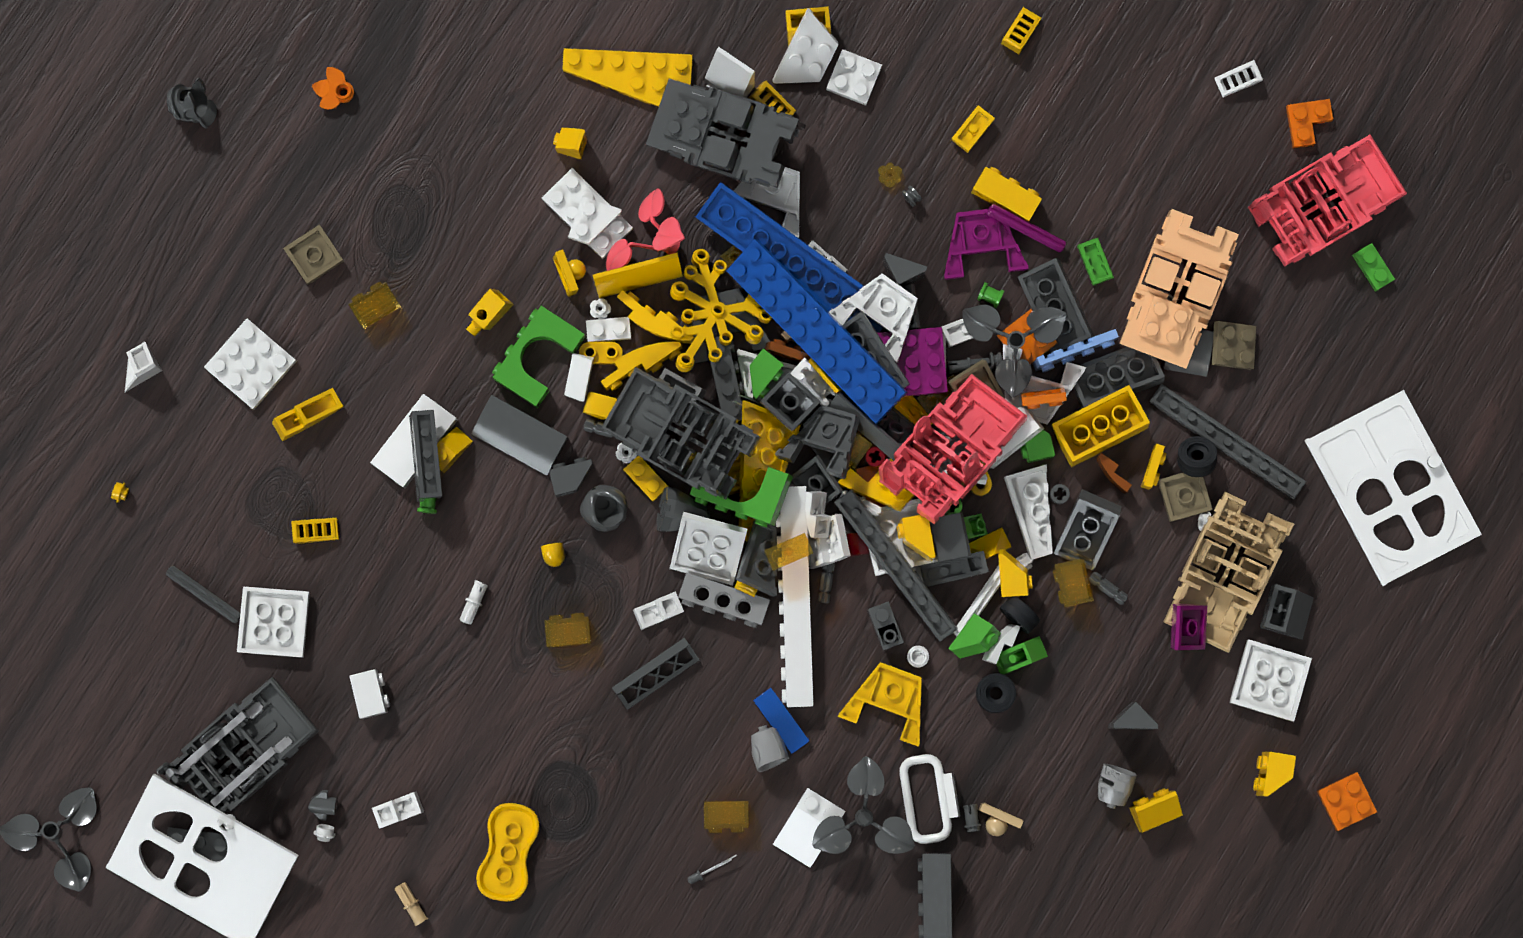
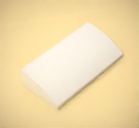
(396, 454)

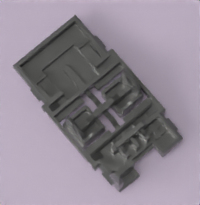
(647, 414)

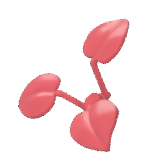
(666, 239)

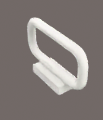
(946, 792)

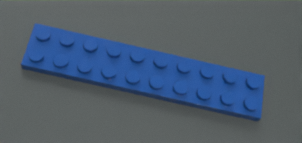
(743, 222)
(816, 331)

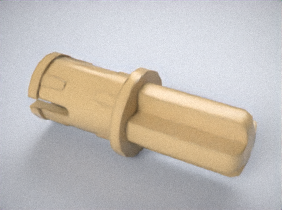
(410, 903)

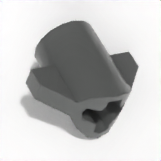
(323, 805)

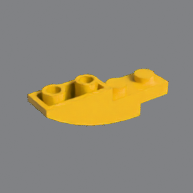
(644, 318)
(648, 357)

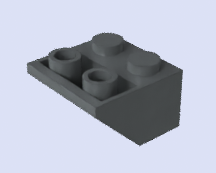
(1286, 611)

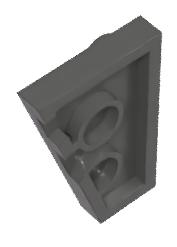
(754, 566)
(209, 844)

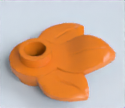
(330, 89)

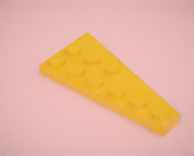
(630, 73)
(753, 468)

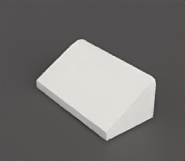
(579, 376)

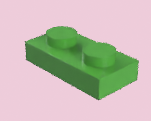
(1373, 267)

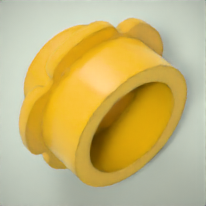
(119, 492)

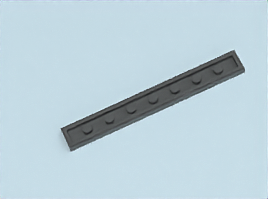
(1227, 442)
(896, 565)

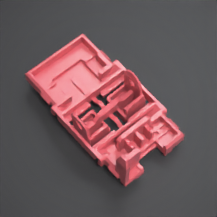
(977, 418)

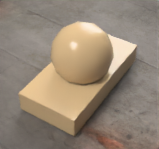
(997, 822)

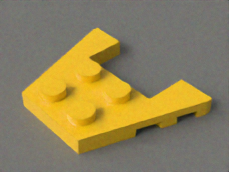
(875, 490)
(892, 691)

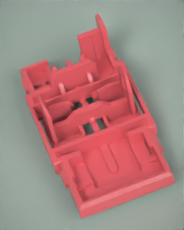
(1362, 183)

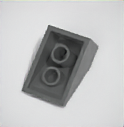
(1088, 529)

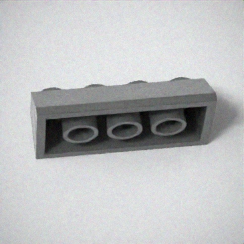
(936, 895)

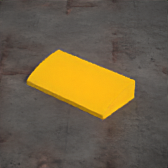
(638, 275)

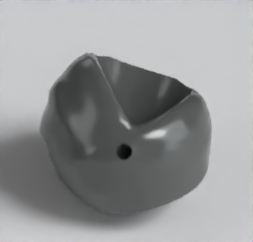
(604, 508)

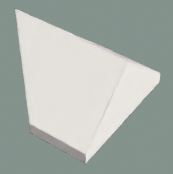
(140, 366)

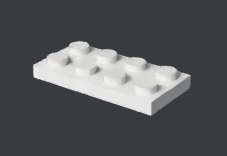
(565, 200)

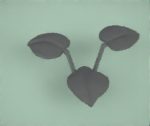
(1014, 374)
(23, 830)
(894, 835)

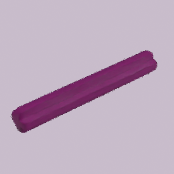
(1026, 228)

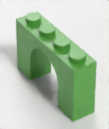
(543, 326)
(763, 506)

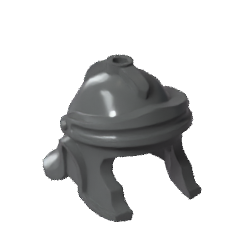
(191, 104)

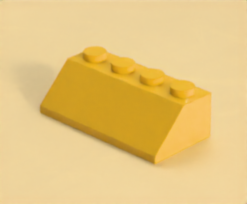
(1100, 426)

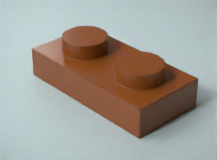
(780, 349)

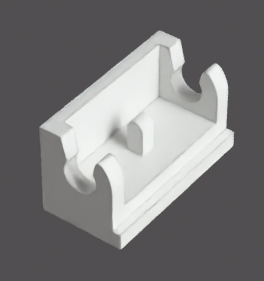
(811, 379)

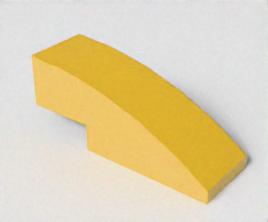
(307, 414)

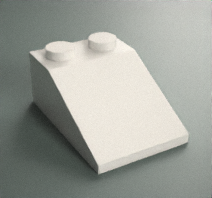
(729, 74)
(799, 829)

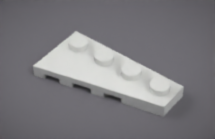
(1030, 501)

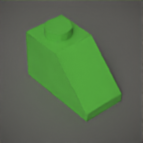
(975, 638)
(1021, 655)

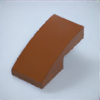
(1108, 468)

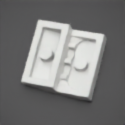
(831, 548)

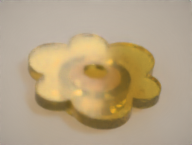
(895, 171)

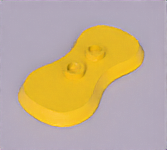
(504, 869)

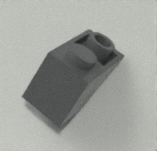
(571, 477)
(885, 625)

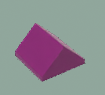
(1188, 627)

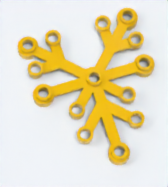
(704, 331)

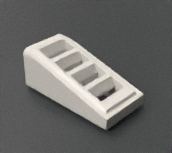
(1243, 68)

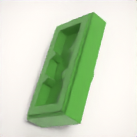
(1095, 261)

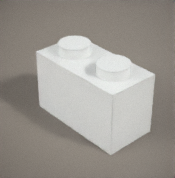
(369, 693)

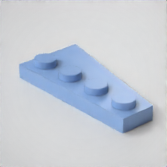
(1105, 340)

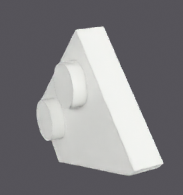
(591, 220)

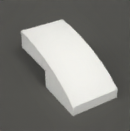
(817, 521)
(658, 610)
(1006, 638)
(398, 809)

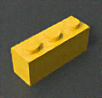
(1006, 193)

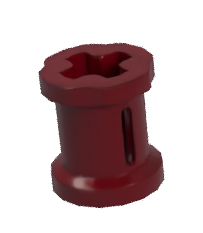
(869, 458)

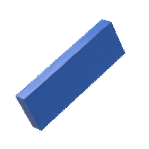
(781, 719)

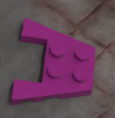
(979, 233)

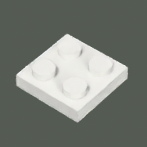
(854, 77)

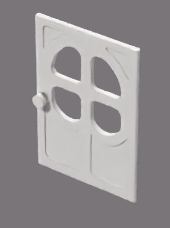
(1371, 448)
(240, 884)

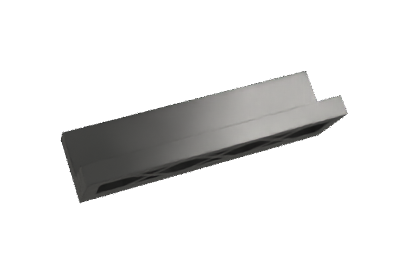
(425, 455)
(650, 667)

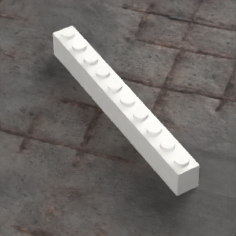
(795, 606)

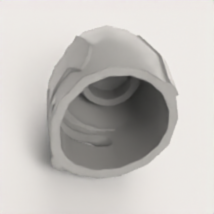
(768, 748)
(1115, 785)

